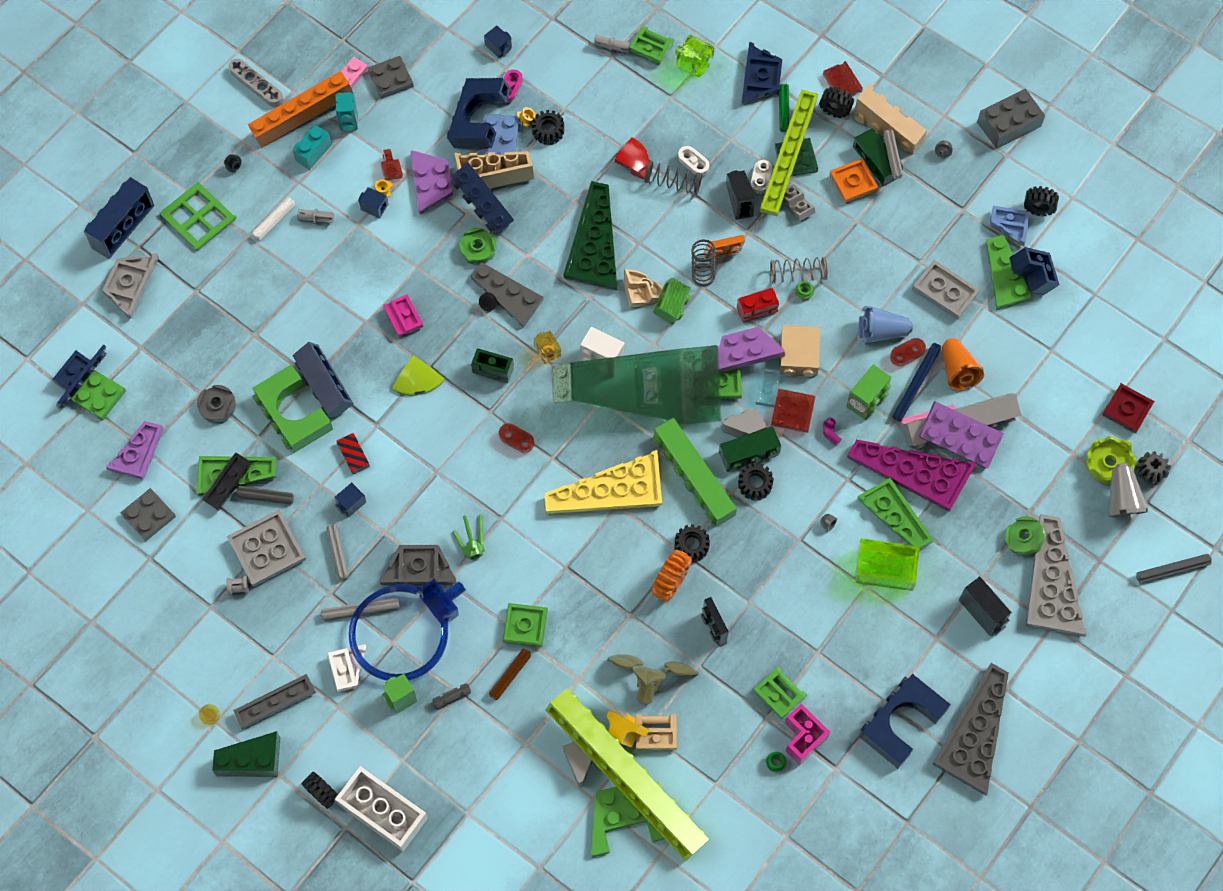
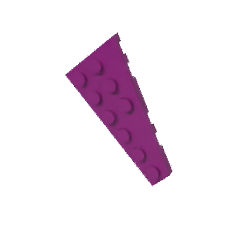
(922, 473)

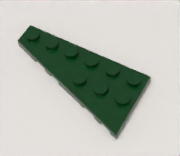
(593, 245)

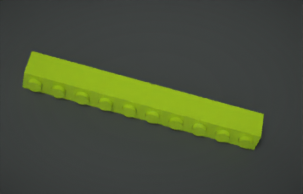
(626, 774)

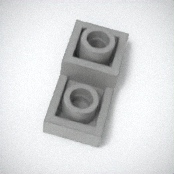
(797, 203)

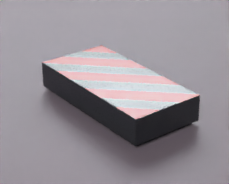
(352, 453)

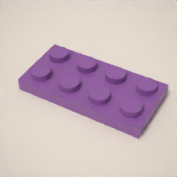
(960, 434)

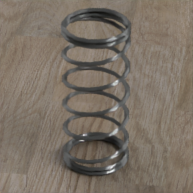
(698, 178)
(694, 268)

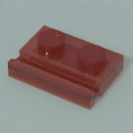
(843, 77)

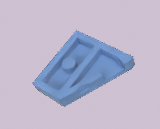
(1011, 223)

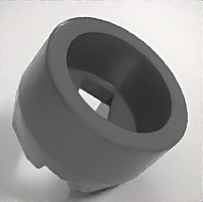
(828, 521)

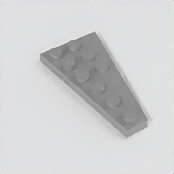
(1053, 590)

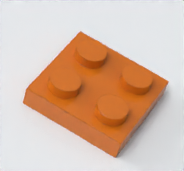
(853, 180)
(726, 246)

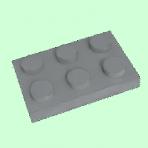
(946, 289)

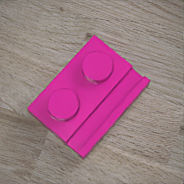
(403, 315)

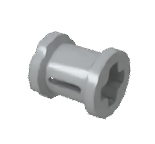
(237, 585)

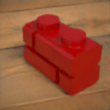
(757, 305)

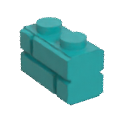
(346, 111)

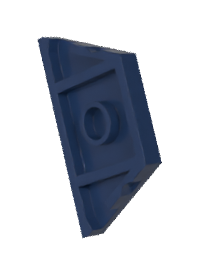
(761, 74)

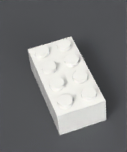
(381, 808)

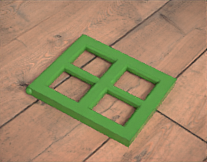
(197, 216)

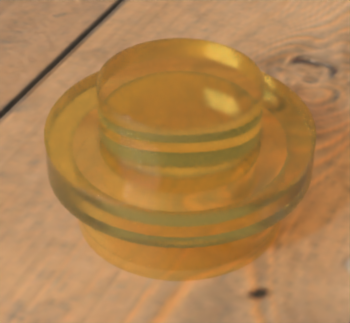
(209, 714)

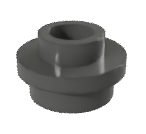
(944, 149)

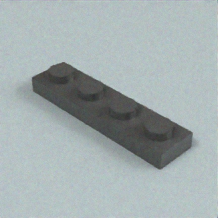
(274, 701)

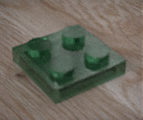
(806, 160)

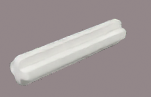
(273, 218)

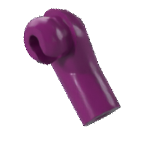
(829, 431)

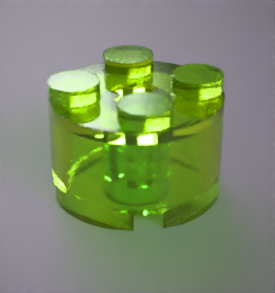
(694, 56)

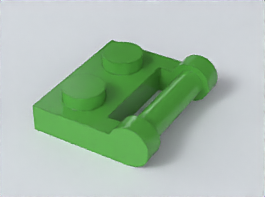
(649, 49)
(775, 697)

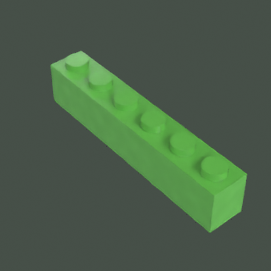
(695, 472)

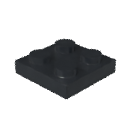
(712, 617)

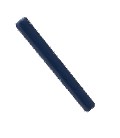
(916, 382)

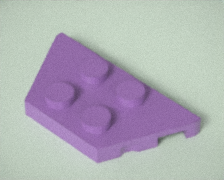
(431, 179)
(746, 349)

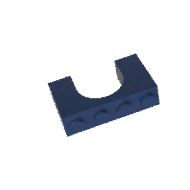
(475, 94)
(911, 694)

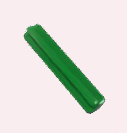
(783, 107)

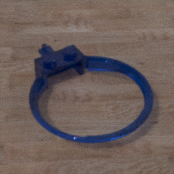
(439, 604)

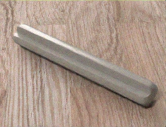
(348, 610)

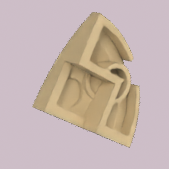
(640, 290)

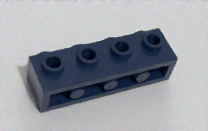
(482, 198)
(322, 379)

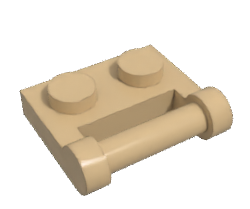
(658, 737)

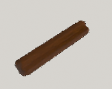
(509, 675)

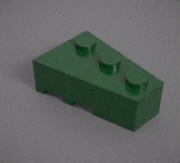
(249, 758)

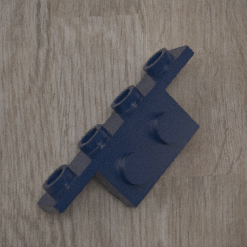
(74, 371)

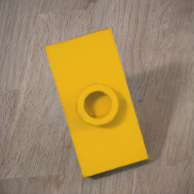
(625, 728)

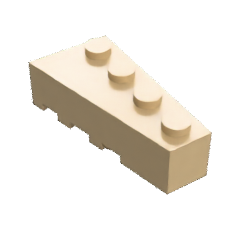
(499, 169)

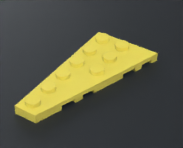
(619, 487)

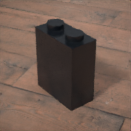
(985, 606)

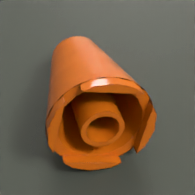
(960, 366)

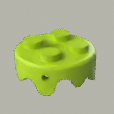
(1111, 448)

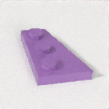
(138, 453)

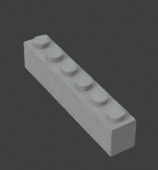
(988, 412)

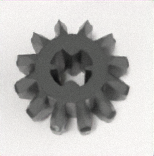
(1160, 466)

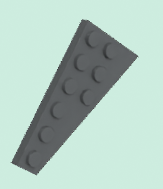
(973, 740)

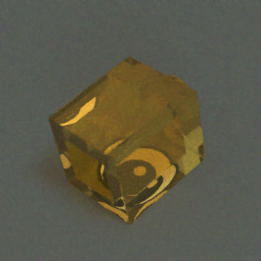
(547, 346)

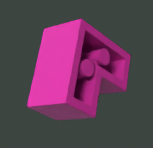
(809, 733)

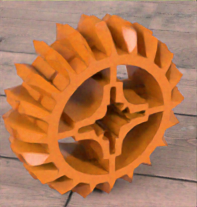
(671, 575)

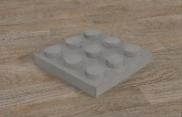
(266, 548)

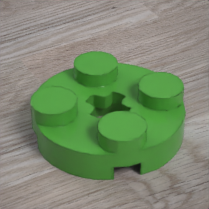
(474, 255)
(1032, 543)

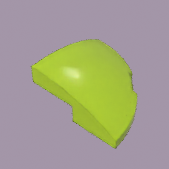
(416, 378)

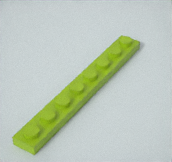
(789, 153)

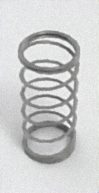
(823, 266)

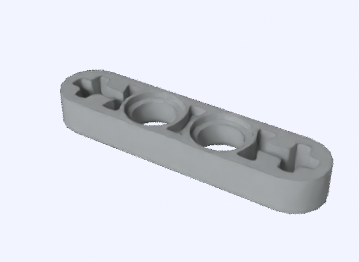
(256, 82)

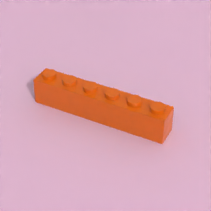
(299, 109)

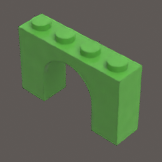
(295, 432)

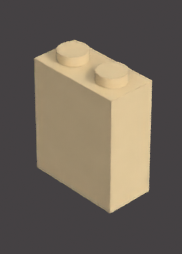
(801, 350)

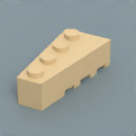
(881, 116)

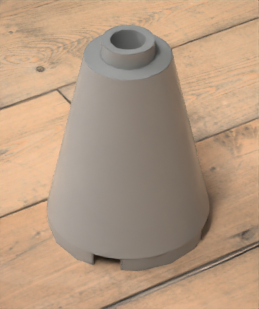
(1125, 493)

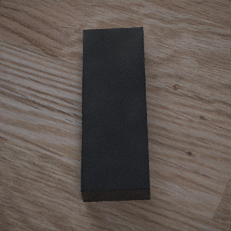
(227, 481)

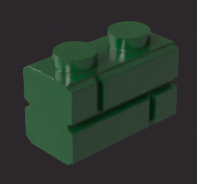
(492, 365)

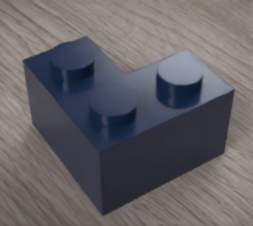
(1037, 268)

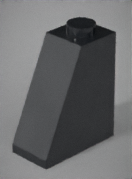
(740, 194)

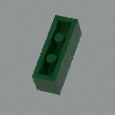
(874, 153)
(750, 449)

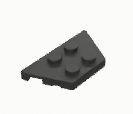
(418, 566)

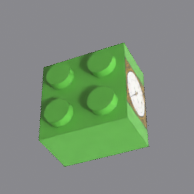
(869, 392)

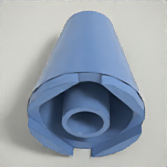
(882, 325)

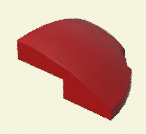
(634, 157)

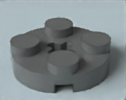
(219, 413)

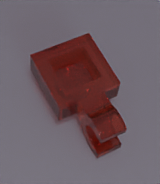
(390, 168)

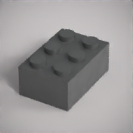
(1011, 118)

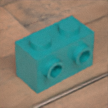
(312, 147)

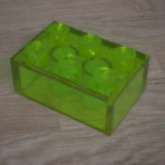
(887, 564)

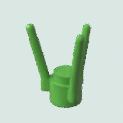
(473, 549)

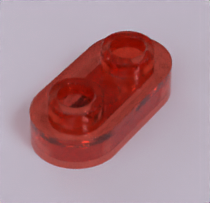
(906, 352)
(517, 438)

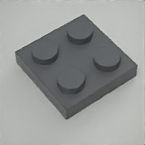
(390, 77)
(148, 514)

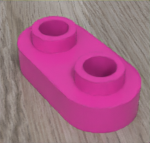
(515, 86)

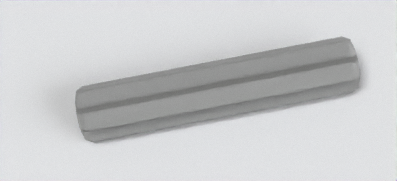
(893, 155)
(337, 552)

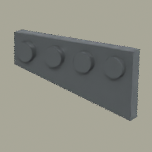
(512, 296)

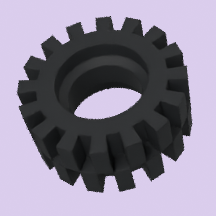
(836, 102)
(548, 136)
(1041, 201)
(755, 470)
(697, 533)
(319, 789)

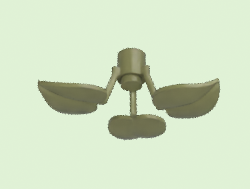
(647, 676)

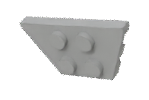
(129, 281)

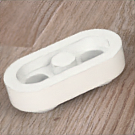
(696, 160)
(761, 175)

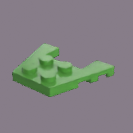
(615, 812)

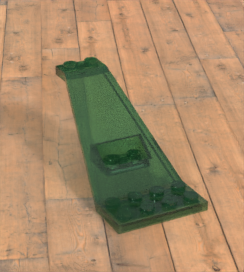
(682, 384)

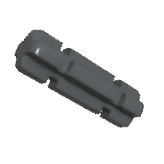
(451, 696)

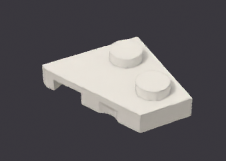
(345, 668)

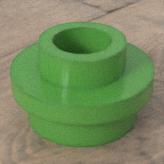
(804, 286)

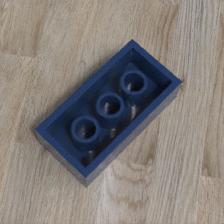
(119, 217)

